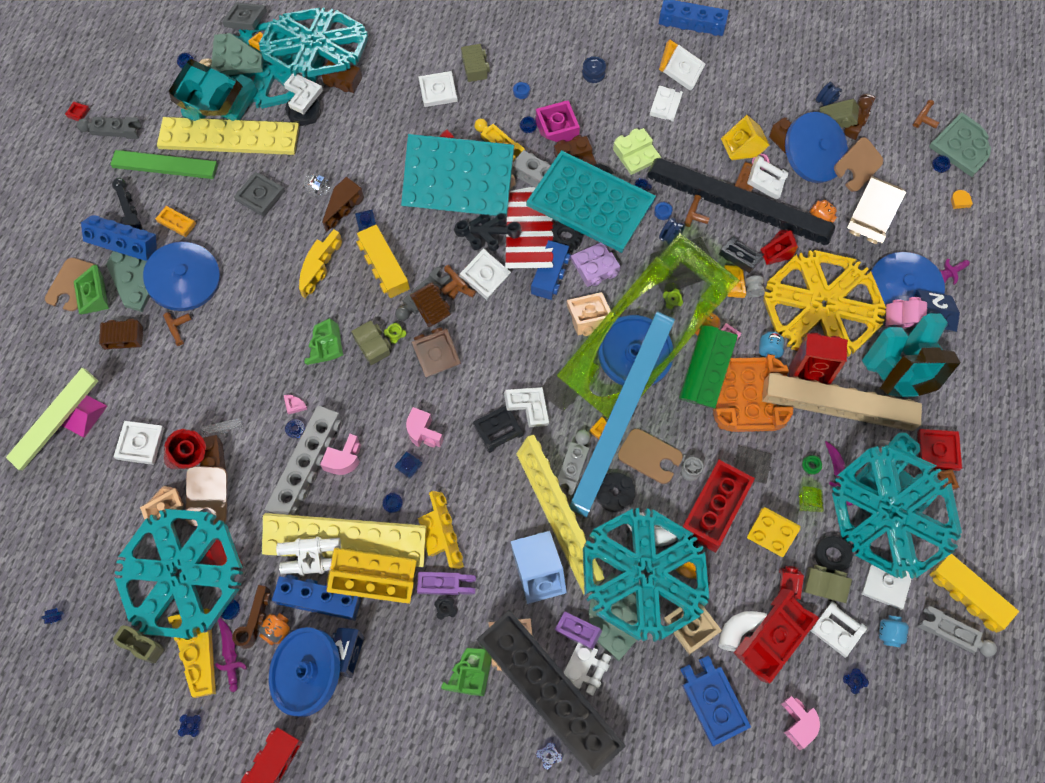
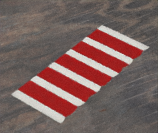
(529, 248)

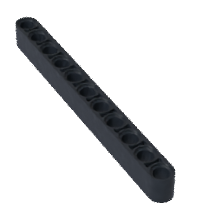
(742, 201)

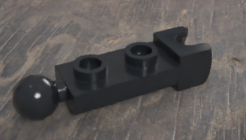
(125, 198)

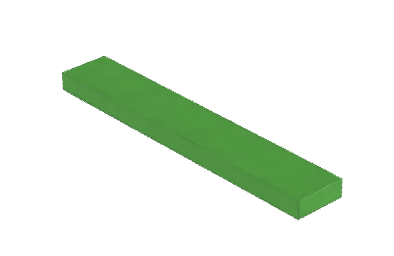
(164, 164)

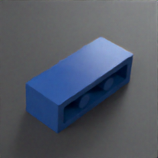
(546, 279)

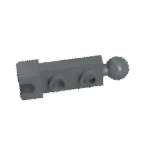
(111, 127)
(403, 312)

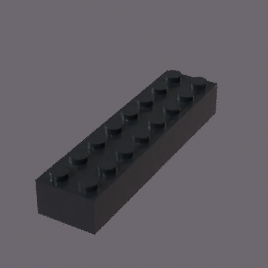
(551, 693)

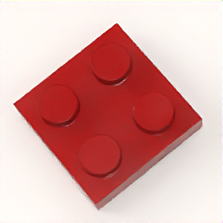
(940, 448)

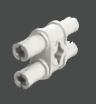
(305, 564)

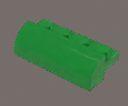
(708, 366)

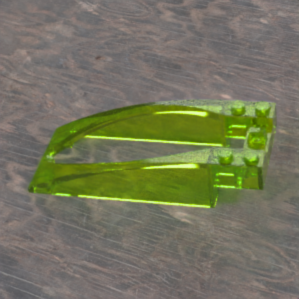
(681, 250)

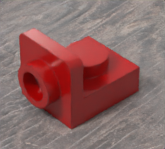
(791, 579)

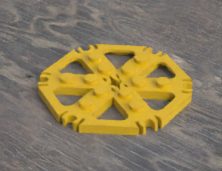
(819, 291)

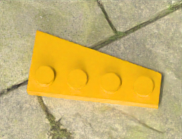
(197, 659)

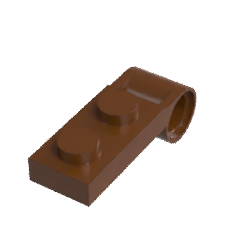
(256, 618)

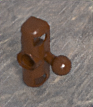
(865, 103)

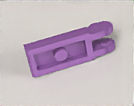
(444, 583)

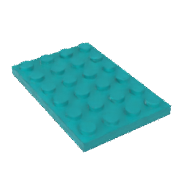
(457, 175)
(591, 201)

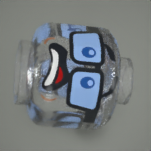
(316, 185)

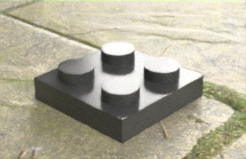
(244, 16)
(259, 193)

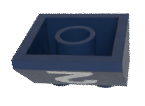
(943, 305)
(349, 645)

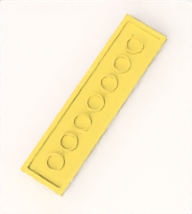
(228, 136)
(556, 508)
(356, 535)

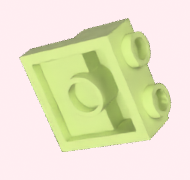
(635, 150)

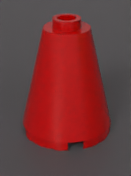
(184, 449)

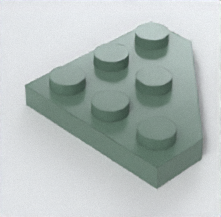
(234, 56)
(128, 279)

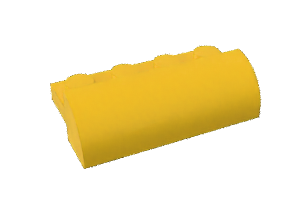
(371, 575)

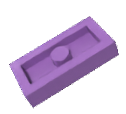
(578, 630)

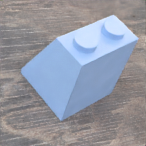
(539, 567)

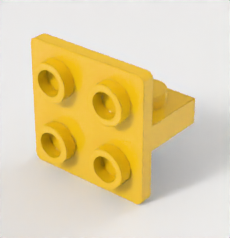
(773, 531)

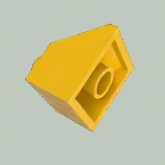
(745, 140)

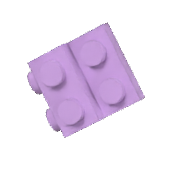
(595, 264)

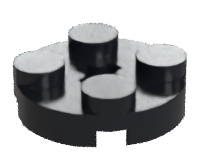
(309, 117)
(623, 500)

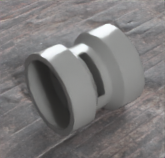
(695, 466)

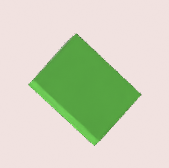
(91, 291)

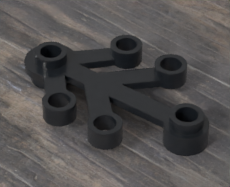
(465, 229)

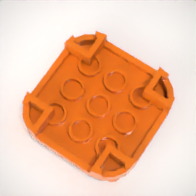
(741, 395)

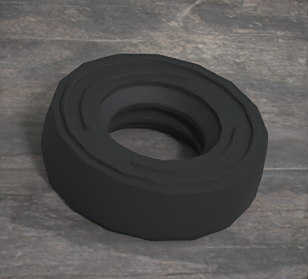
(841, 545)

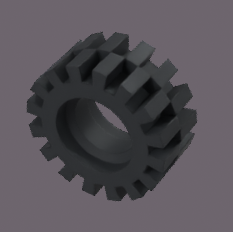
(573, 243)

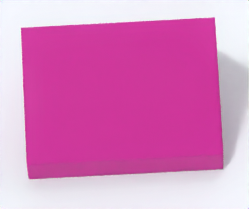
(84, 416)

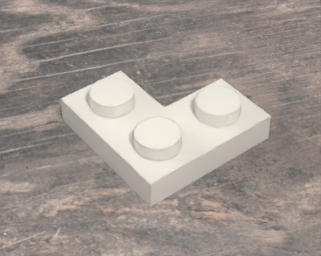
(305, 92)
(532, 401)

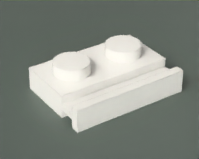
(666, 103)

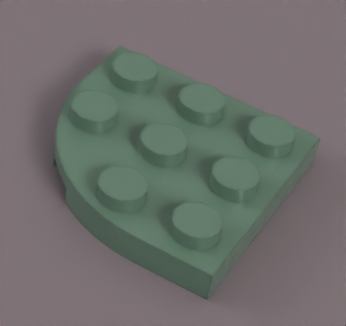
(964, 144)
(612, 638)

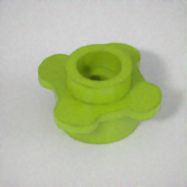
(677, 298)
(395, 327)

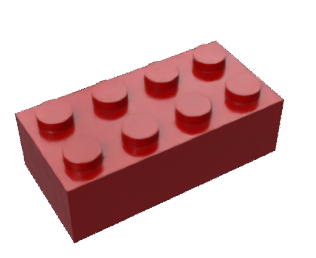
(819, 358)
(718, 505)

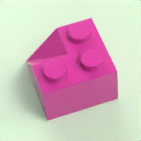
(557, 122)

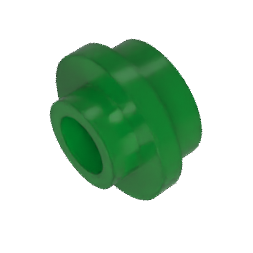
(812, 459)

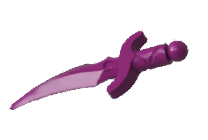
(952, 271)
(838, 464)
(229, 655)

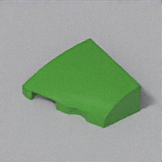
(325, 343)
(470, 673)

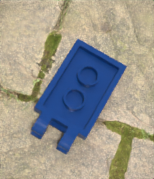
(714, 702)

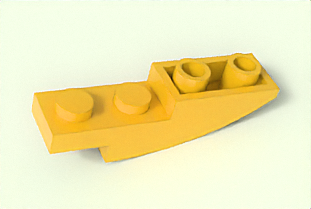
(314, 264)

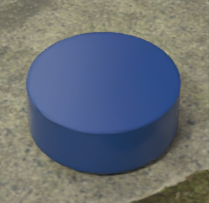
(521, 90)
(663, 211)

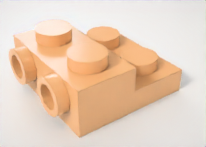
(588, 312)

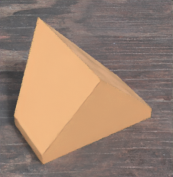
(164, 499)

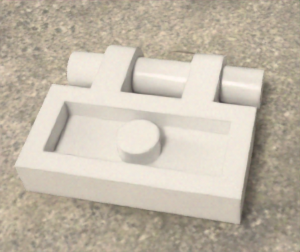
(579, 666)

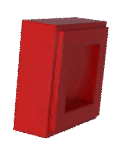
(77, 111)

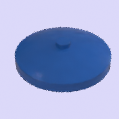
(815, 146)
(904, 273)
(181, 276)
(623, 344)
(304, 672)

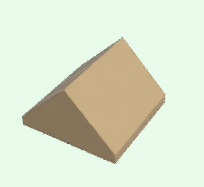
(695, 633)

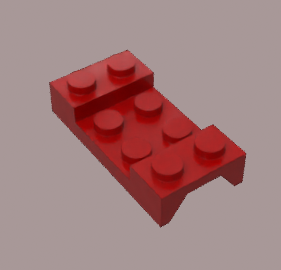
(776, 637)

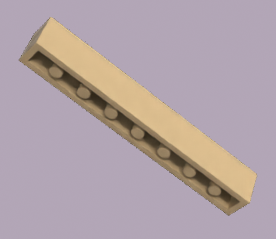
(842, 402)

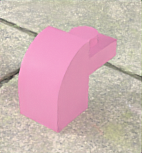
(418, 431)
(342, 461)
(806, 724)

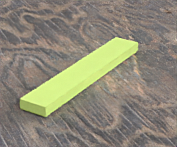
(52, 419)

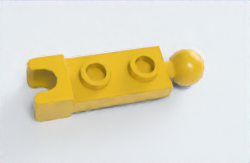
(495, 135)

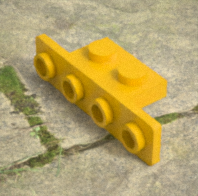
(440, 532)

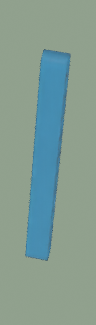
(621, 414)

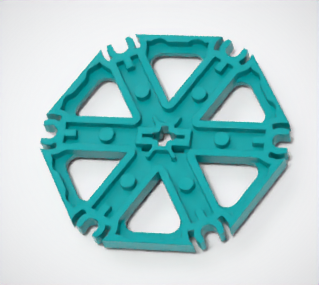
(324, 43)
(265, 79)
(905, 502)
(192, 574)
(655, 584)

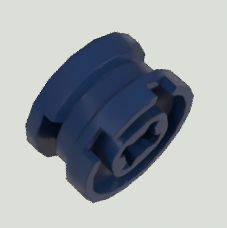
(594, 69)
(828, 94)
(671, 230)

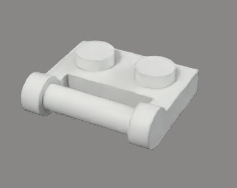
(765, 182)
(834, 634)

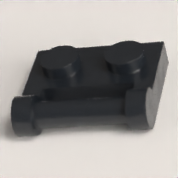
(740, 255)
(495, 423)

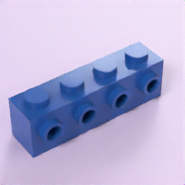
(693, 17)
(118, 237)
(314, 598)

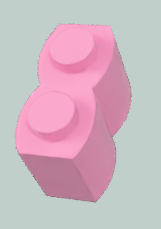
(905, 313)

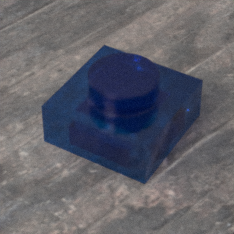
(365, 219)
(408, 465)

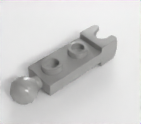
(574, 462)
(956, 632)

